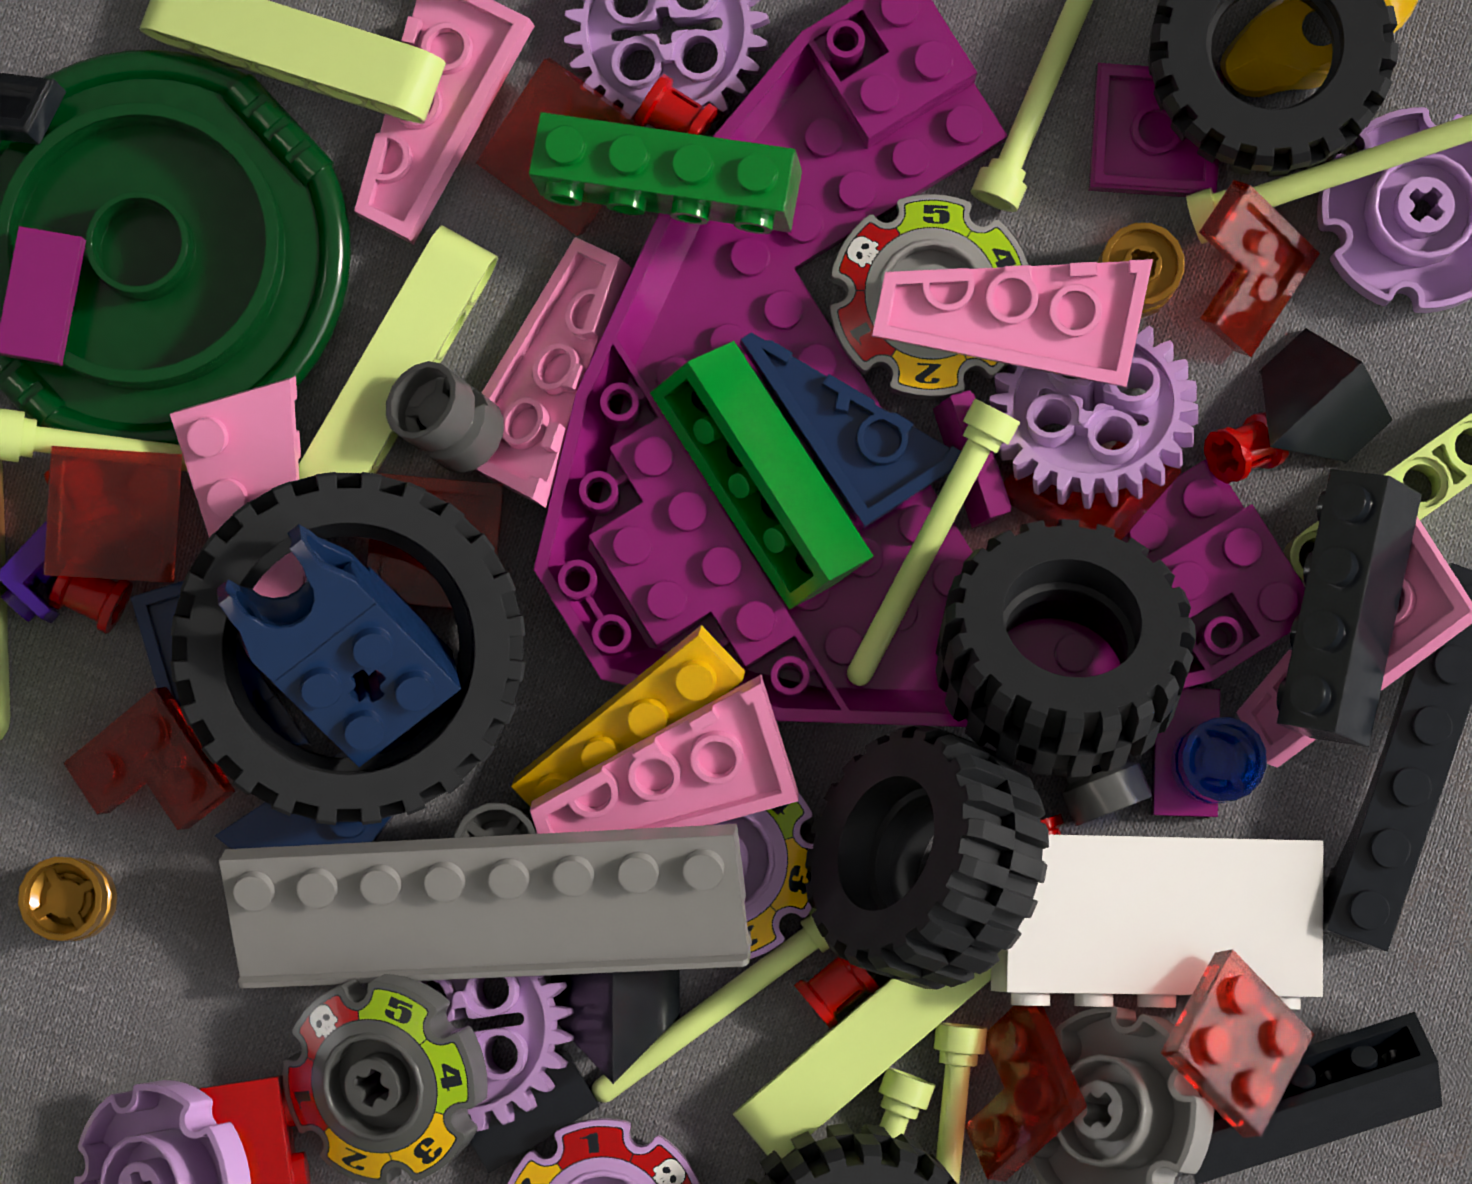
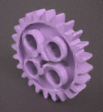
(607, 57)
(1096, 415)
(533, 1039)

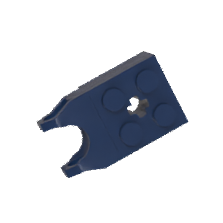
(344, 648)

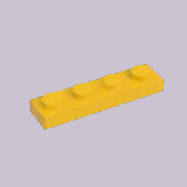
(670, 689)

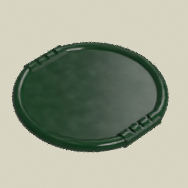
(205, 247)

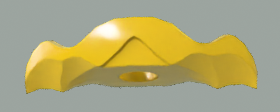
(1275, 54)

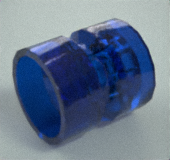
(1218, 761)

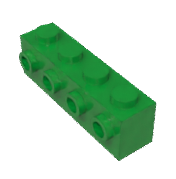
(665, 173)
(761, 474)

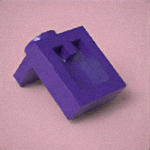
(23, 574)

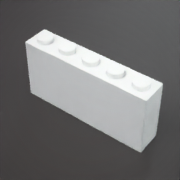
(1157, 910)

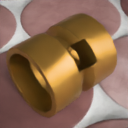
(1153, 242)
(67, 898)

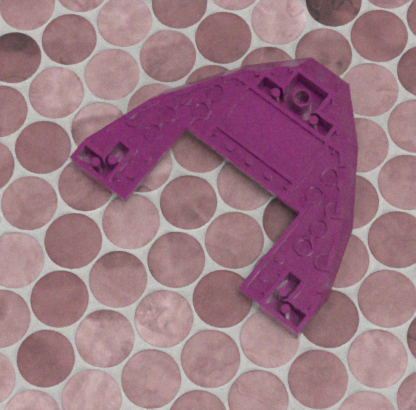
(642, 543)

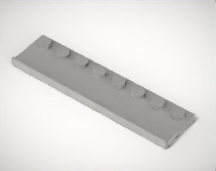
(488, 906)

